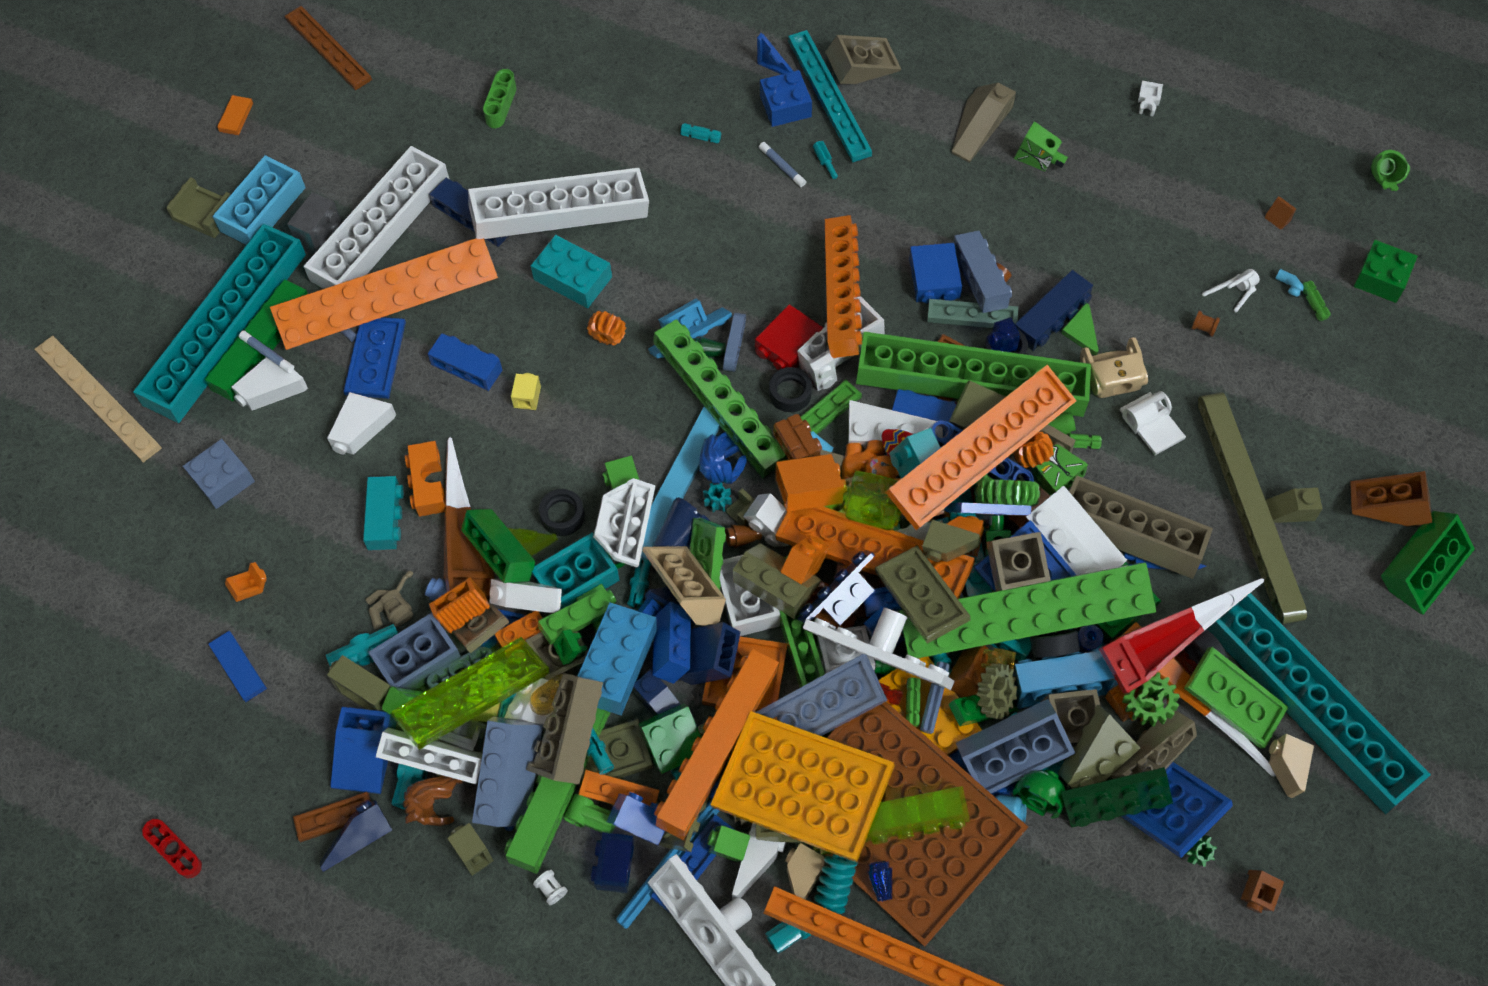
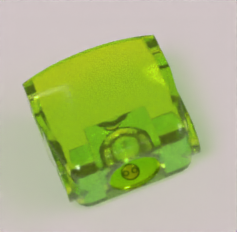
(869, 502)

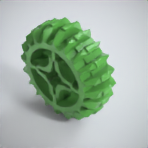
(1007, 492)

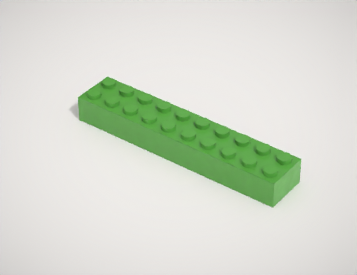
(946, 368)
(1042, 609)

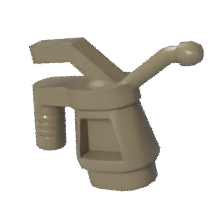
(395, 606)

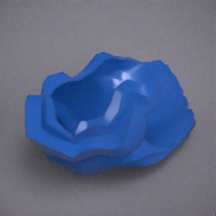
(714, 465)

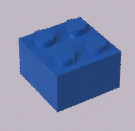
(785, 98)

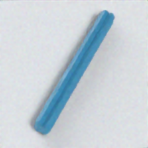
(644, 894)

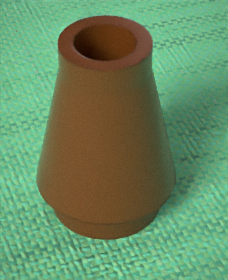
(740, 535)

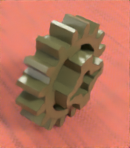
(997, 691)

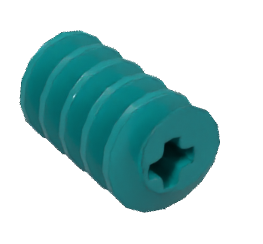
(836, 883)

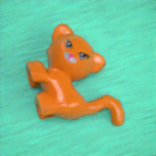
(869, 460)

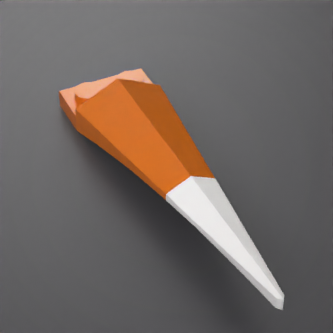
(1180, 677)

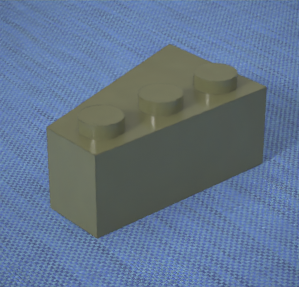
(1099, 751)

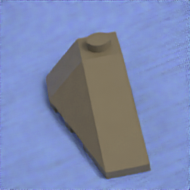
(981, 117)

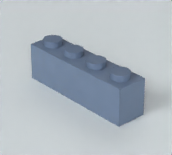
(982, 272)

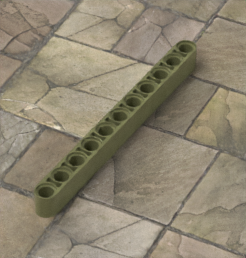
(1252, 509)

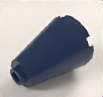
(677, 525)

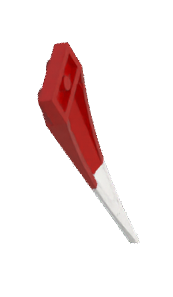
(1145, 651)

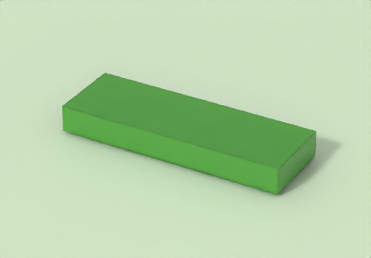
(831, 406)

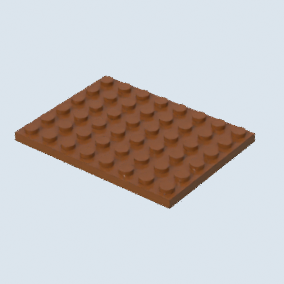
(936, 869)

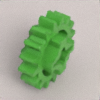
(1147, 708)

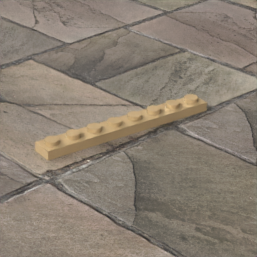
(98, 399)

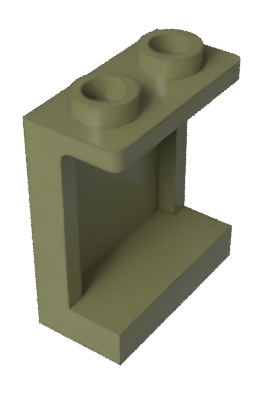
(195, 207)

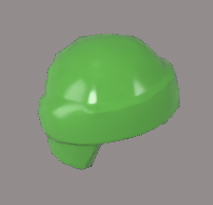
(1390, 169)

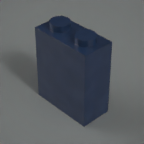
(712, 653)

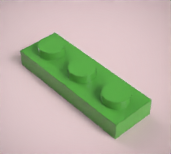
(574, 616)

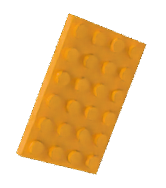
(803, 785)

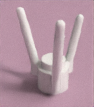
(1243, 281)

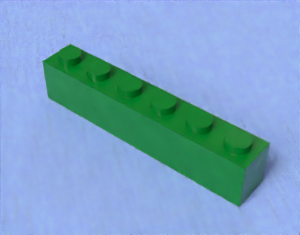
(241, 356)

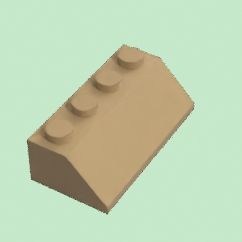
(688, 582)

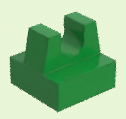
(568, 647)

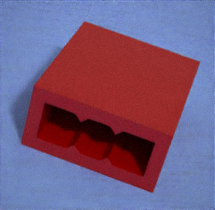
(785, 337)

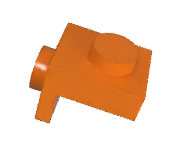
(247, 583)

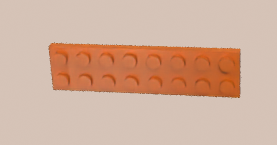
(850, 537)

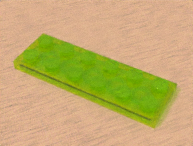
(470, 693)

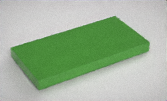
(1236, 697)

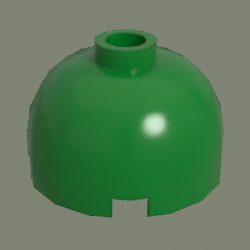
(1041, 792)

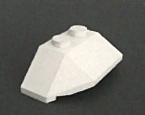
(624, 520)

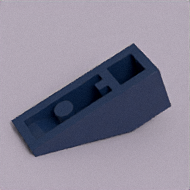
(654, 694)
(359, 831)

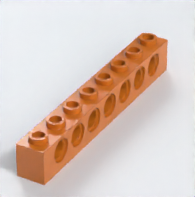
(842, 287)

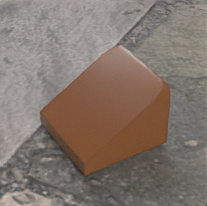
(1280, 213)

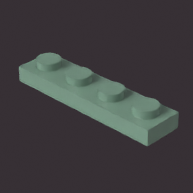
(967, 313)

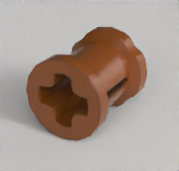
(1205, 323)

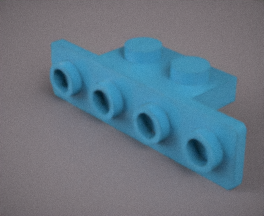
(694, 319)

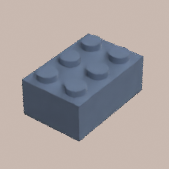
(414, 654)

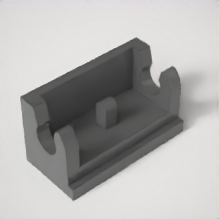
(467, 736)

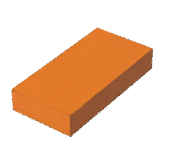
(235, 115)

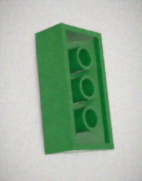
(1428, 561)

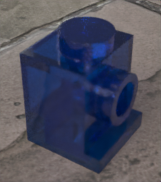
(1004, 336)

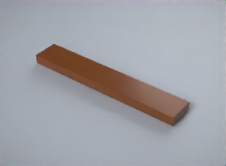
(328, 48)

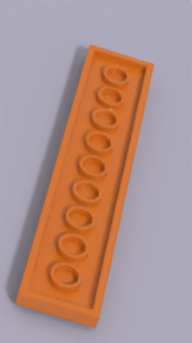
(383, 293)
(980, 447)

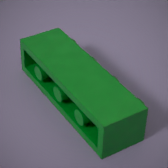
(498, 546)

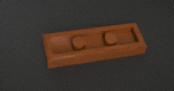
(327, 818)

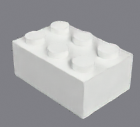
(743, 608)

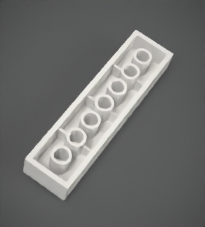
(558, 203)
(377, 220)

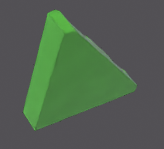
(1082, 331)

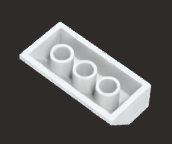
(1075, 534)

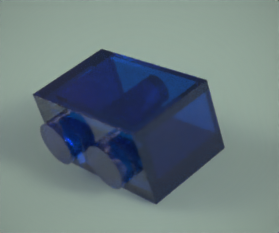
(614, 862)

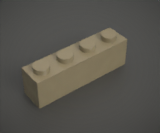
(568, 730)
(1159, 746)

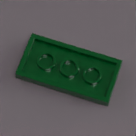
(1117, 797)

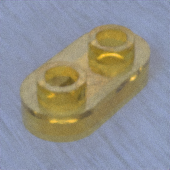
(548, 691)

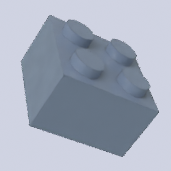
(219, 473)

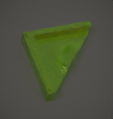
(533, 541)

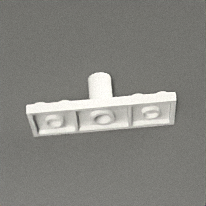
(882, 646)
(709, 927)

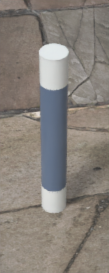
(782, 164)
(267, 352)

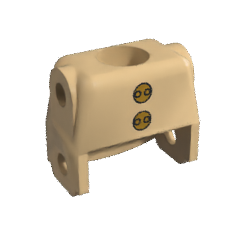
(1116, 371)

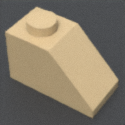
(1291, 763)
(804, 869)

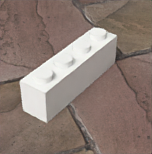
(435, 757)

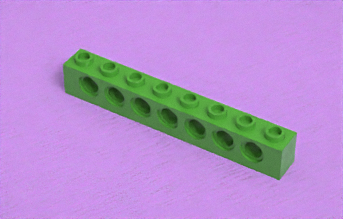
(676, 334)

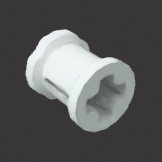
(550, 887)

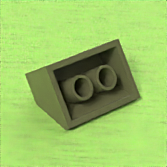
(761, 575)

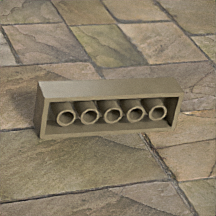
(1144, 528)

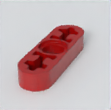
(161, 849)

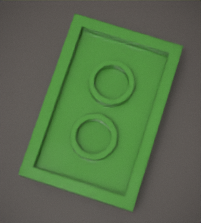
(707, 547)

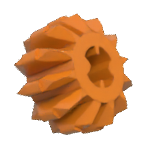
(606, 328)
(1035, 451)

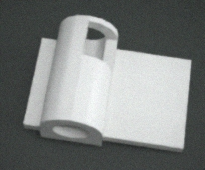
(1152, 421)

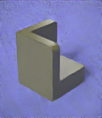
(740, 507)

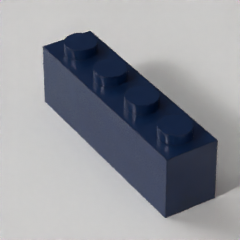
(453, 201)
(1054, 309)

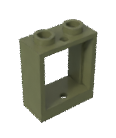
(358, 684)

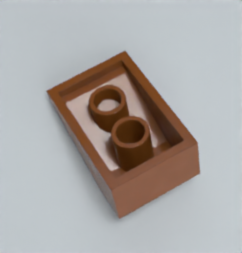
(1393, 499)

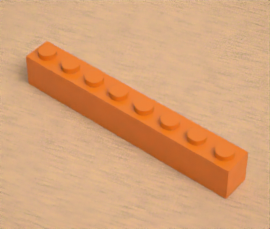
(716, 745)

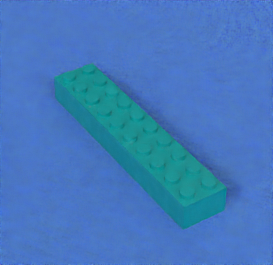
(249, 282)
(1319, 703)

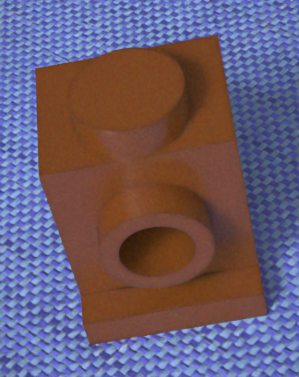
(1266, 886)

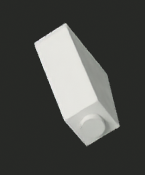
(267, 385)
(359, 422)

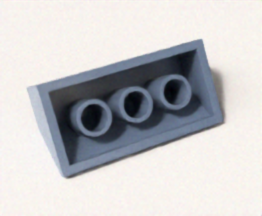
(1016, 747)
(503, 774)

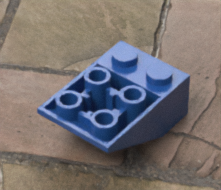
(356, 749)

